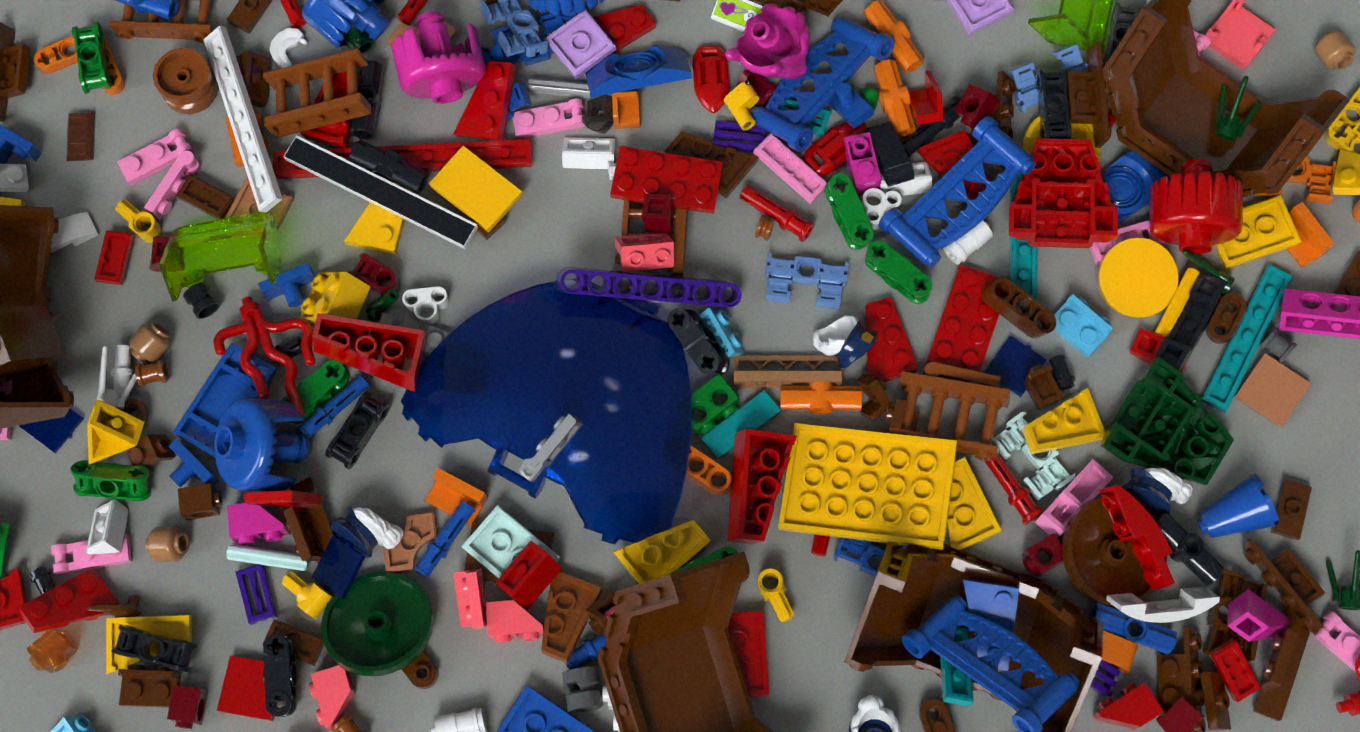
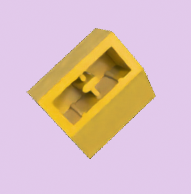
(334, 295)

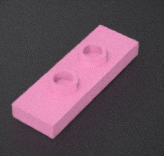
(790, 168)

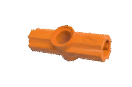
(884, 22)
(894, 98)
(821, 398)

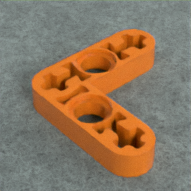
(56, 64)

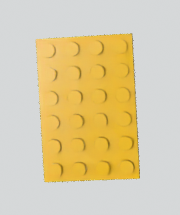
(868, 486)

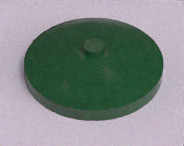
(378, 624)

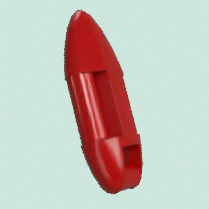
(710, 76)
(831, 148)

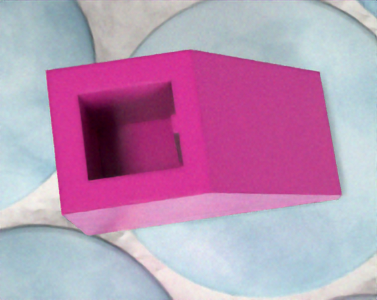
(862, 162)
(253, 523)
(1254, 617)

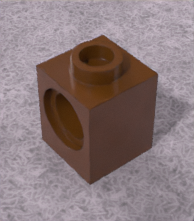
(199, 501)

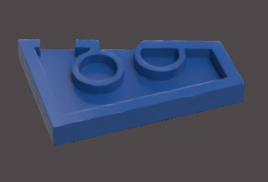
(996, 603)

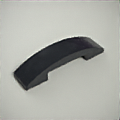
(1192, 320)

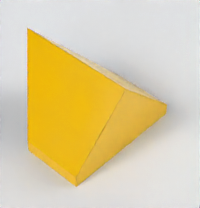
(111, 431)

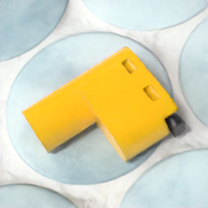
(740, 101)

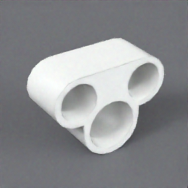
(880, 209)
(426, 298)

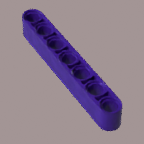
(662, 287)

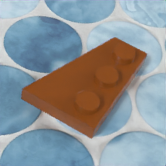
(566, 615)

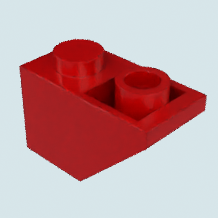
(1132, 709)

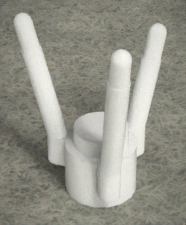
(108, 395)

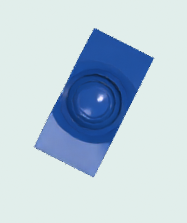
(638, 70)
(1130, 183)
(221, 389)

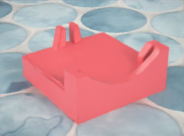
(1239, 34)

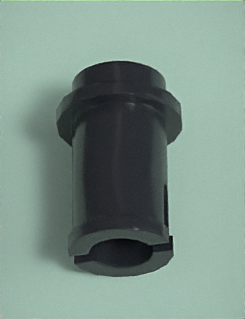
(291, 348)
(1061, 372)
(42, 579)

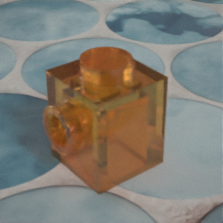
(51, 651)

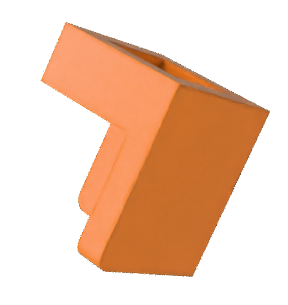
(626, 110)

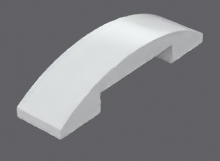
(73, 230)
(1190, 603)

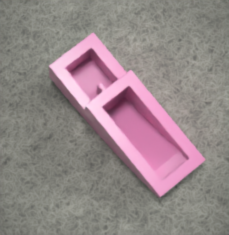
(1078, 492)

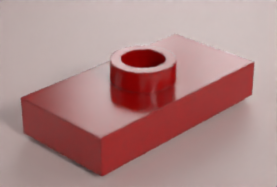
(114, 257)
(1234, 670)

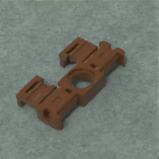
(1228, 590)

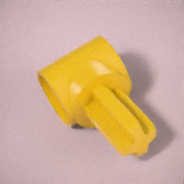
(138, 219)
(776, 596)
(310, 597)

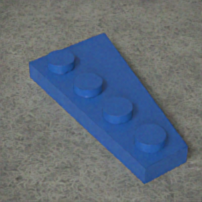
(539, 714)

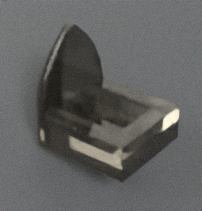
(599, 114)

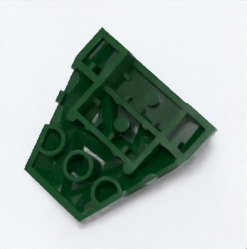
(1167, 427)

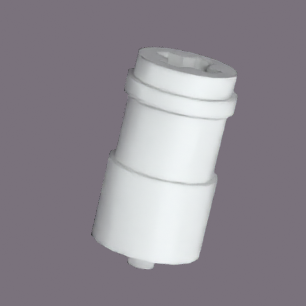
(967, 244)
(466, 721)

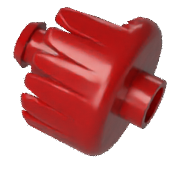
(1195, 210)

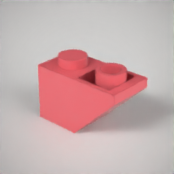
(510, 621)
(334, 694)

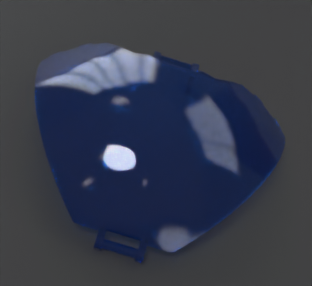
(561, 354)

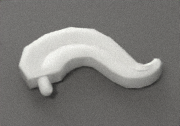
(283, 43)

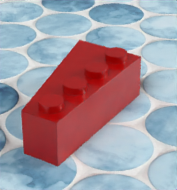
(372, 347)
(755, 482)

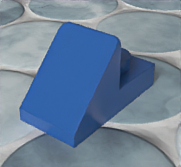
(13, 143)

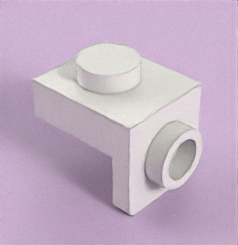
(13, 178)

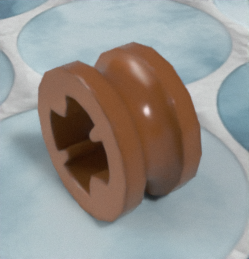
(764, 227)

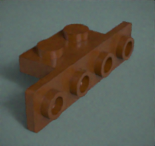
(13, 67)
(1087, 96)
(1005, 111)
(309, 524)
(1291, 580)
(1281, 669)
(1181, 675)

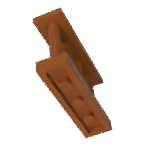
(176, 30)
(323, 113)
(678, 236)
(967, 395)

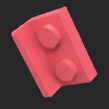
(645, 251)
(471, 598)

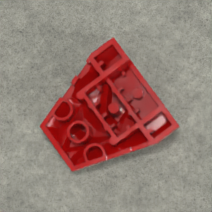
(1063, 198)

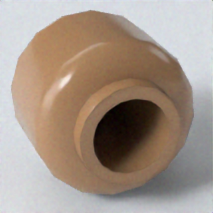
(1335, 50)
(149, 342)
(167, 544)

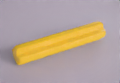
(1178, 302)

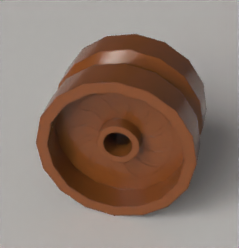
(185, 81)

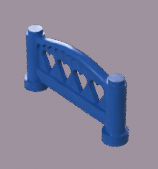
(792, 124)
(992, 148)
(1032, 704)

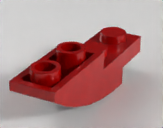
(1135, 523)

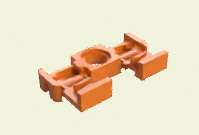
(1318, 179)

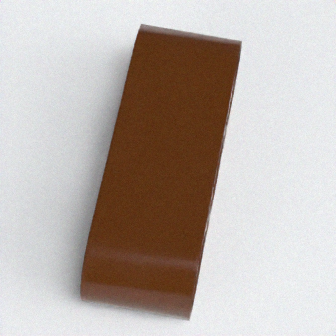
(1007, 308)

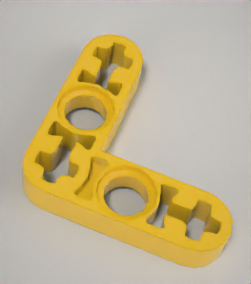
(1350, 135)

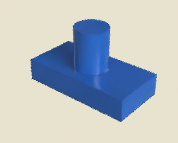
(850, 105)
(288, 284)
(189, 467)

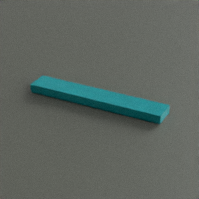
(1022, 256)
(1246, 338)

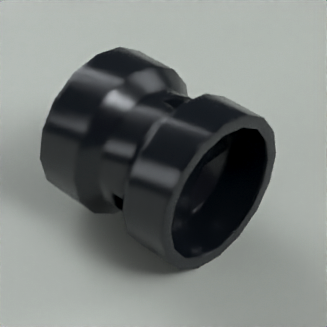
(201, 300)

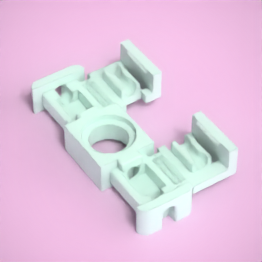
(1045, 478)

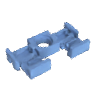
(523, 37)
(1027, 82)
(828, 274)

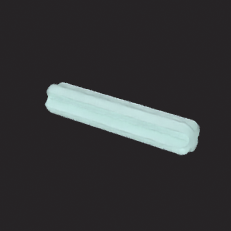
(266, 557)

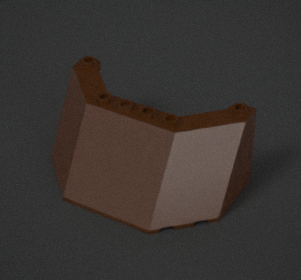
(1171, 98)
(24, 269)
(920, 580)
(673, 654)

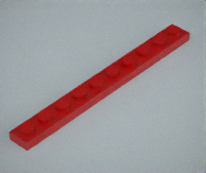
(430, 156)

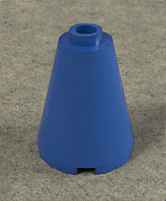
(1239, 510)

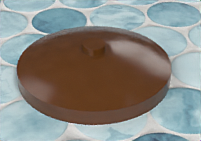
(1097, 558)

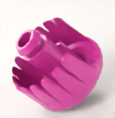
(431, 67)

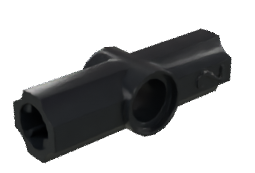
(370, 87)
(389, 166)
(1196, 556)

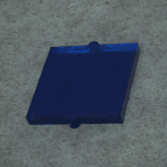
(1013, 363)
(54, 432)
(338, 567)

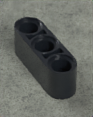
(890, 154)

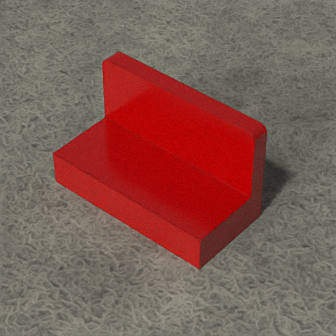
(927, 103)
(528, 575)

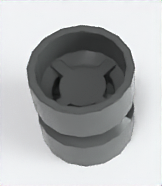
(582, 689)

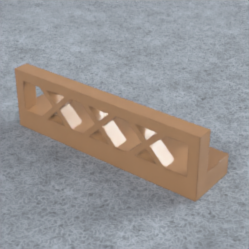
(775, 379)

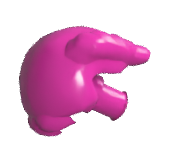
(773, 43)

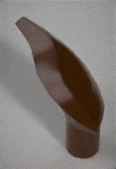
(120, 610)

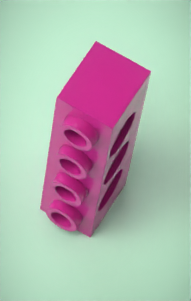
(1320, 313)

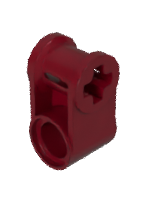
(373, 273)

